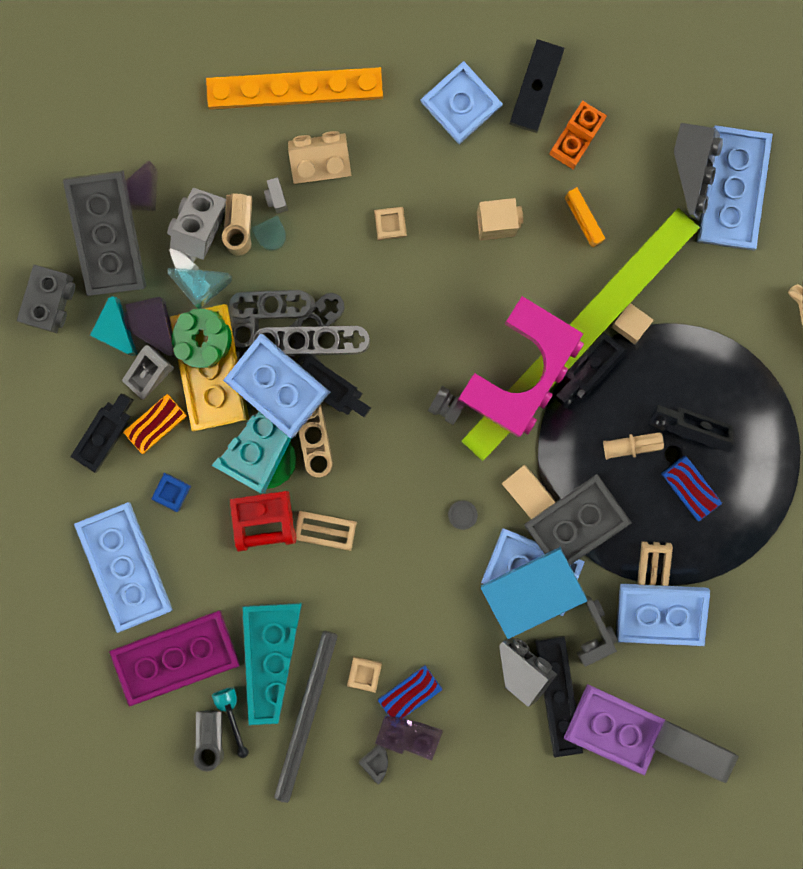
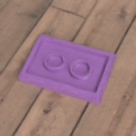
(614, 729)

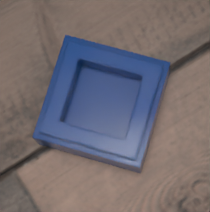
(171, 492)

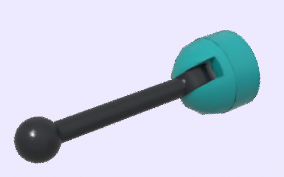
(225, 701)

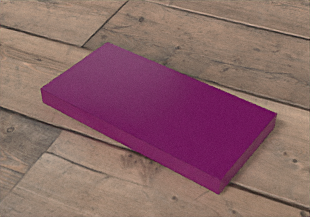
(174, 658)

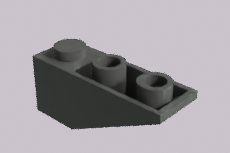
(695, 158)

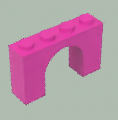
(556, 343)

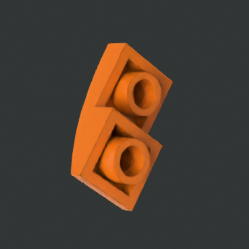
(577, 135)

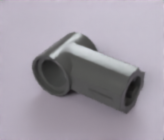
(208, 737)

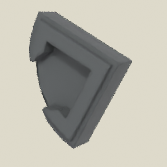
(375, 763)

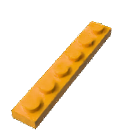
(294, 88)

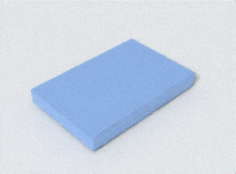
(276, 386)
(514, 551)
(662, 614)

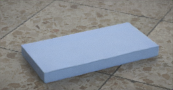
(737, 190)
(123, 567)

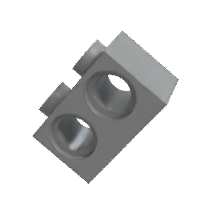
(197, 223)

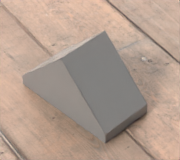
(147, 372)

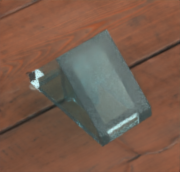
(200, 285)

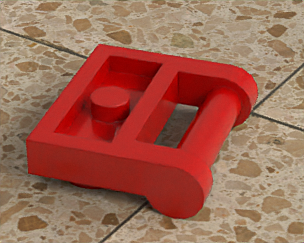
(260, 511)

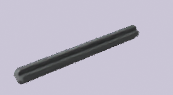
(305, 716)

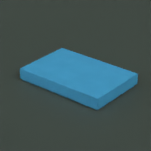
(534, 593)

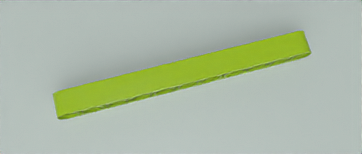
(598, 314)

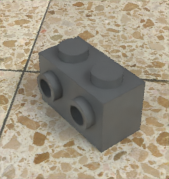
(46, 299)

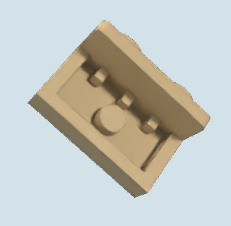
(319, 157)

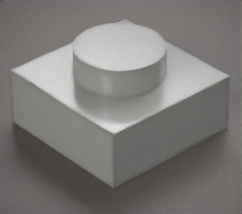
(275, 196)

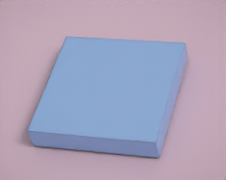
(461, 102)

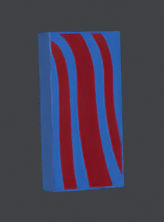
(691, 488)
(410, 693)

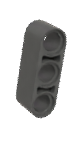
(695, 751)

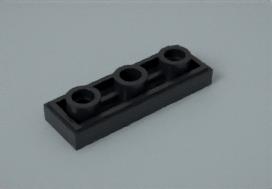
(542, 71)

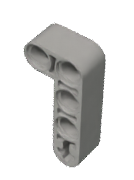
(312, 335)

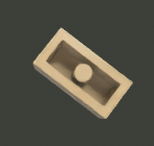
(499, 219)

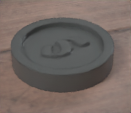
(462, 515)

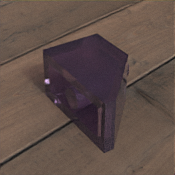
(151, 323)

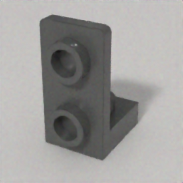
(594, 650)

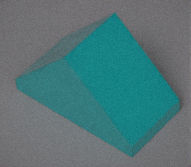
(112, 329)

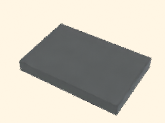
(579, 520)

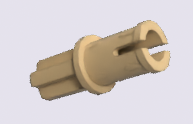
(633, 445)

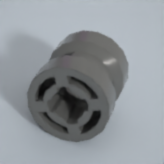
(441, 403)

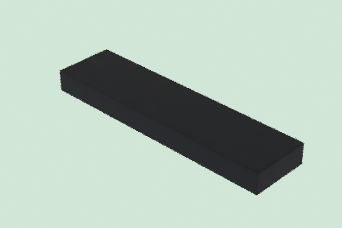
(559, 695)

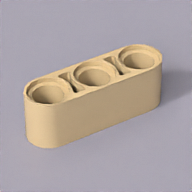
(321, 448)

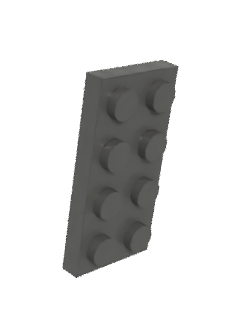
(104, 232)

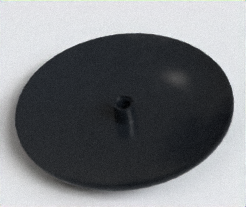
(754, 481)

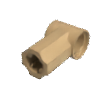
(237, 221)

